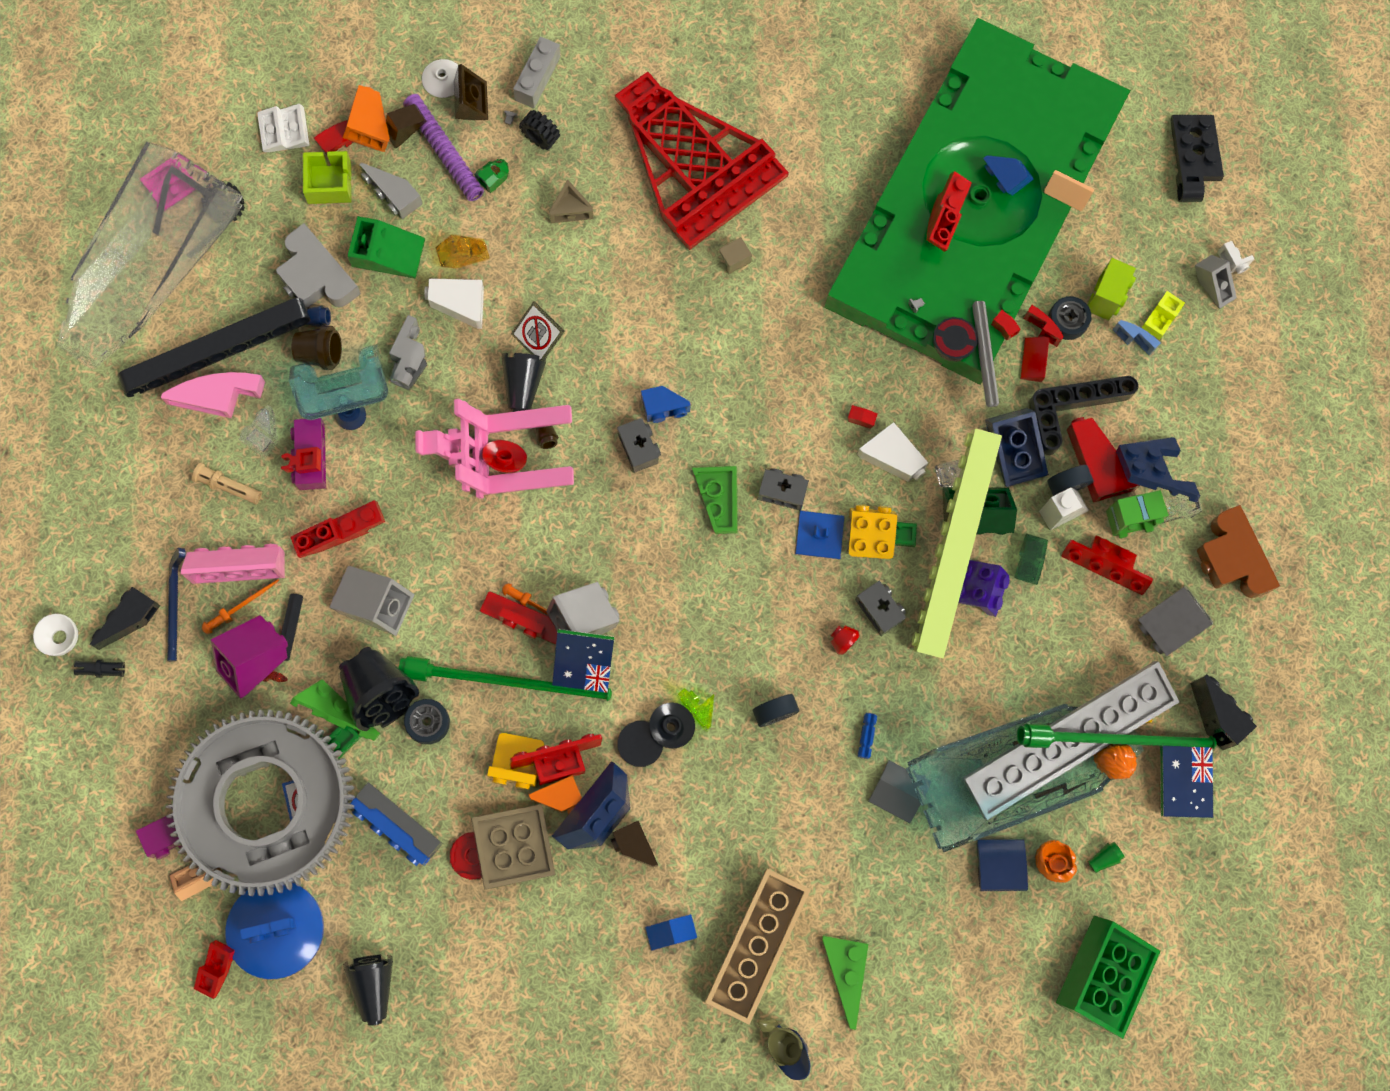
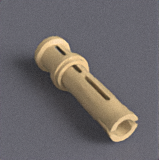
(217, 480)

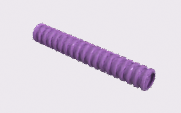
(446, 151)

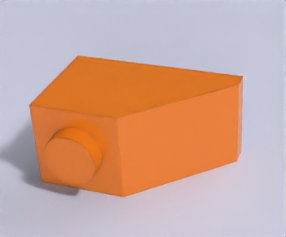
(558, 796)

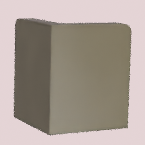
(736, 255)

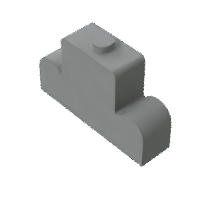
(314, 271)

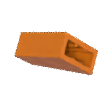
(367, 120)

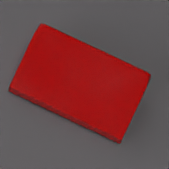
(1034, 358)

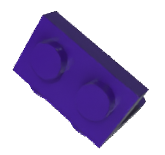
(984, 586)

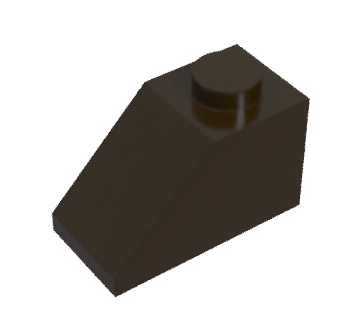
(633, 844)

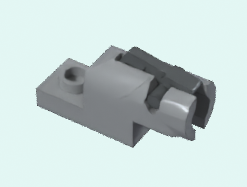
(408, 355)

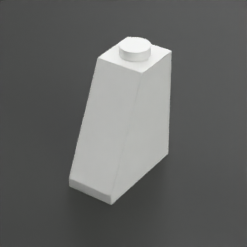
(457, 299)
(894, 454)
(1063, 508)

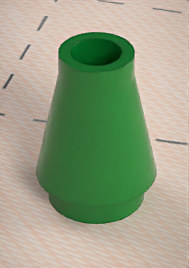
(1106, 857)

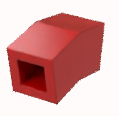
(1006, 325)
(862, 416)

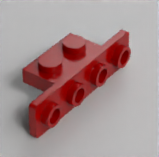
(1109, 562)
(518, 616)
(557, 761)

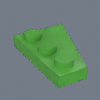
(720, 496)

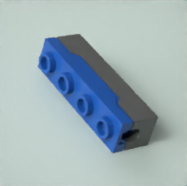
(396, 824)

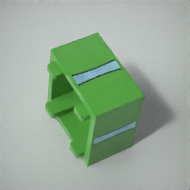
(1137, 513)

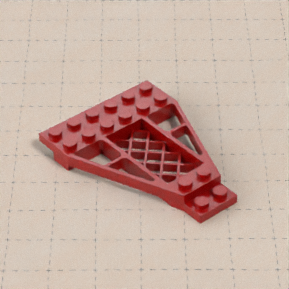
(720, 195)

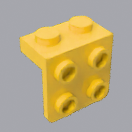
(872, 532)
(506, 747)

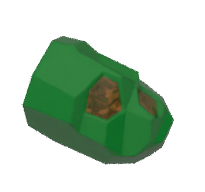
(492, 174)

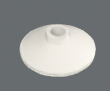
(436, 85)

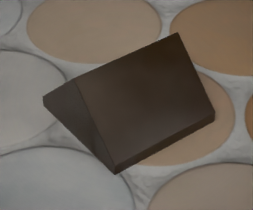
(470, 95)

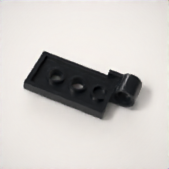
(1195, 168)

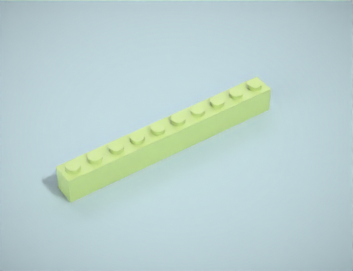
(957, 542)

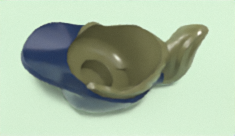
(787, 1049)

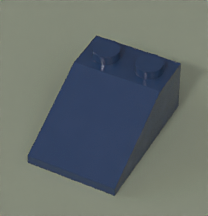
(1020, 448)

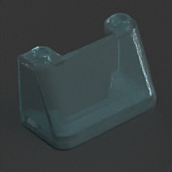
(340, 390)

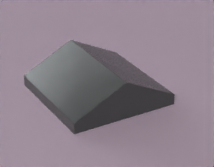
(896, 792)

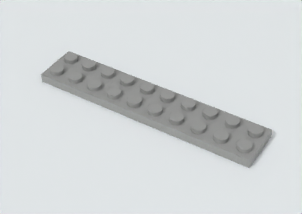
(1111, 712)

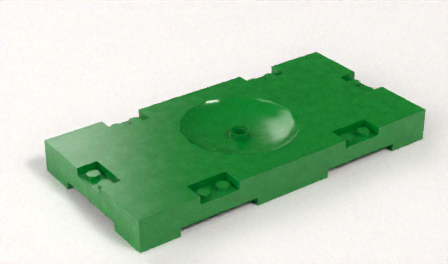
(992, 103)

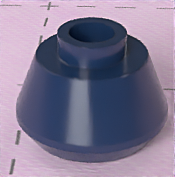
(352, 418)

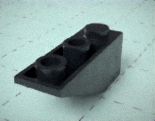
(130, 615)

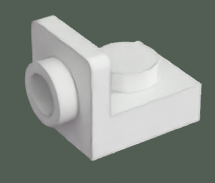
(1232, 255)

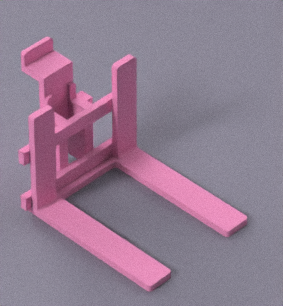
(474, 471)

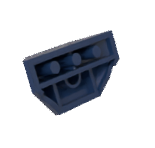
(597, 811)

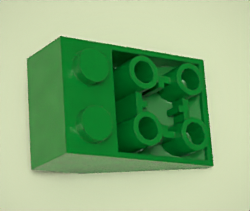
(385, 248)

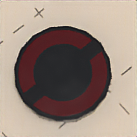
(954, 339)

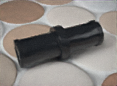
(99, 668)

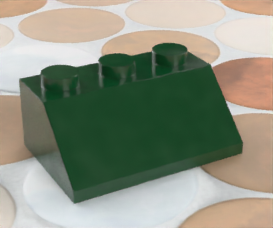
(997, 514)

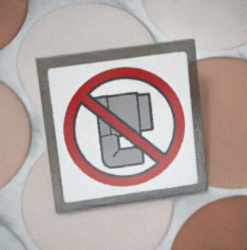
(537, 331)

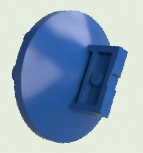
(275, 932)

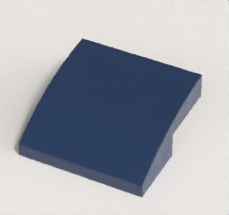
(1002, 865)

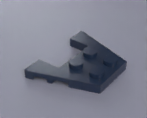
(1146, 467)

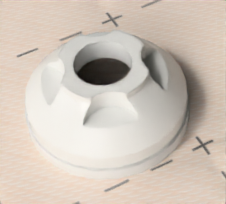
(46, 629)

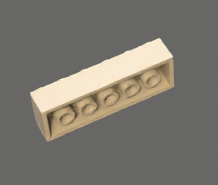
(757, 946)

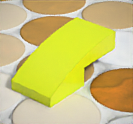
(1163, 315)

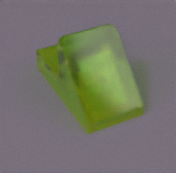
(702, 712)

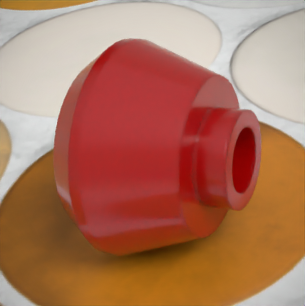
(844, 639)

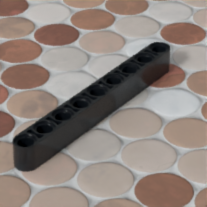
(214, 347)

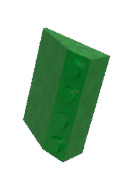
(1108, 976)

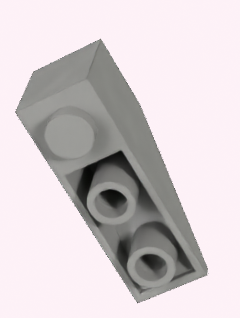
(397, 191)

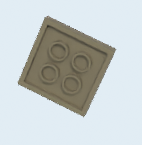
(513, 846)

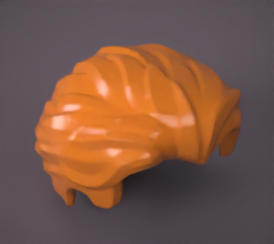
(1116, 761)
(1056, 861)

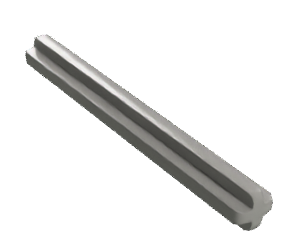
(985, 354)

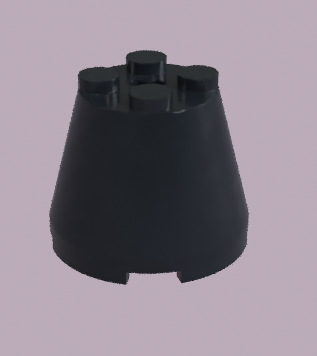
(375, 689)

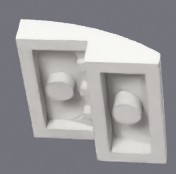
(283, 128)

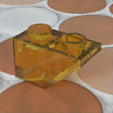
(461, 251)

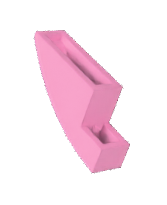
(214, 392)

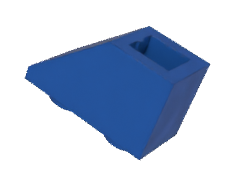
(1009, 172)
(663, 403)

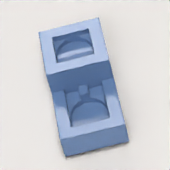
(1130, 332)

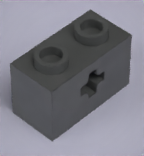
(638, 457)
(771, 489)
(881, 619)

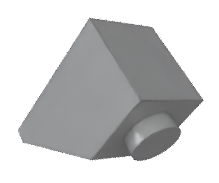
(1216, 279)

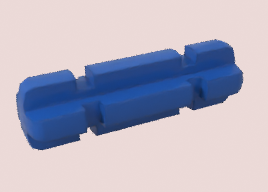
(867, 735)

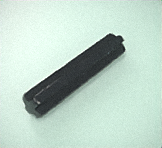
(291, 621)

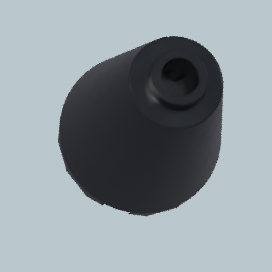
(522, 379)
(370, 986)

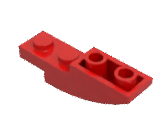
(946, 211)
(338, 530)

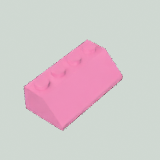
(234, 564)

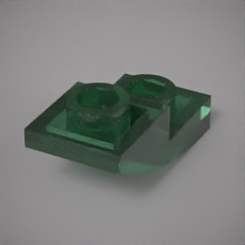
(1032, 559)

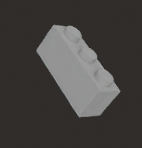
(537, 72)

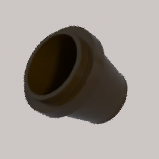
(318, 347)

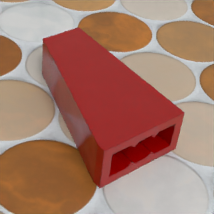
(1100, 456)

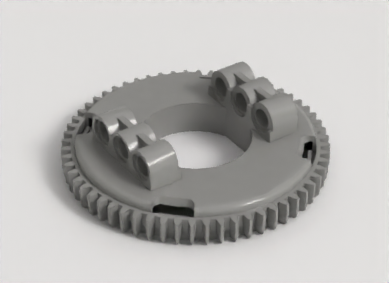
(233, 753)

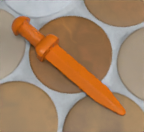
(524, 598)
(224, 616)

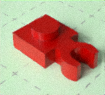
(305, 461)

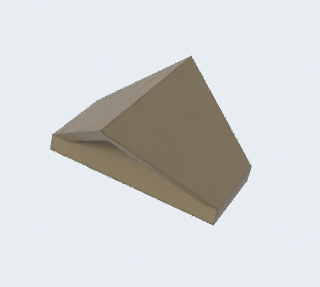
(570, 206)

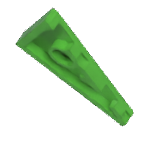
(330, 706)
(848, 967)

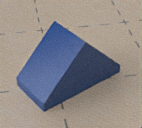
(671, 932)

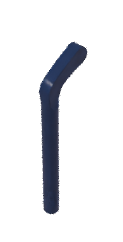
(177, 558)

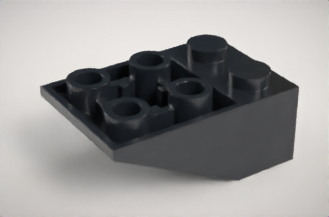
(1220, 713)

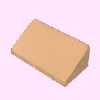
(1068, 190)
(187, 883)

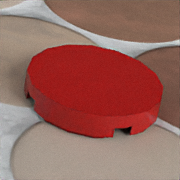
(468, 866)

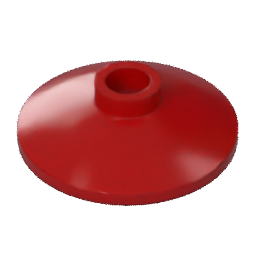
(504, 456)

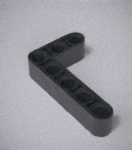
(1074, 401)

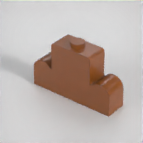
(1236, 555)

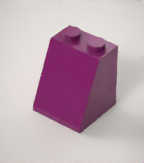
(248, 654)

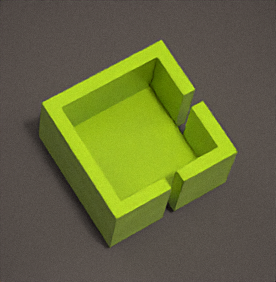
(327, 183)
(1112, 289)

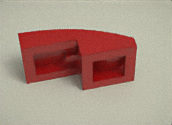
(332, 138)
(1048, 327)
(215, 970)

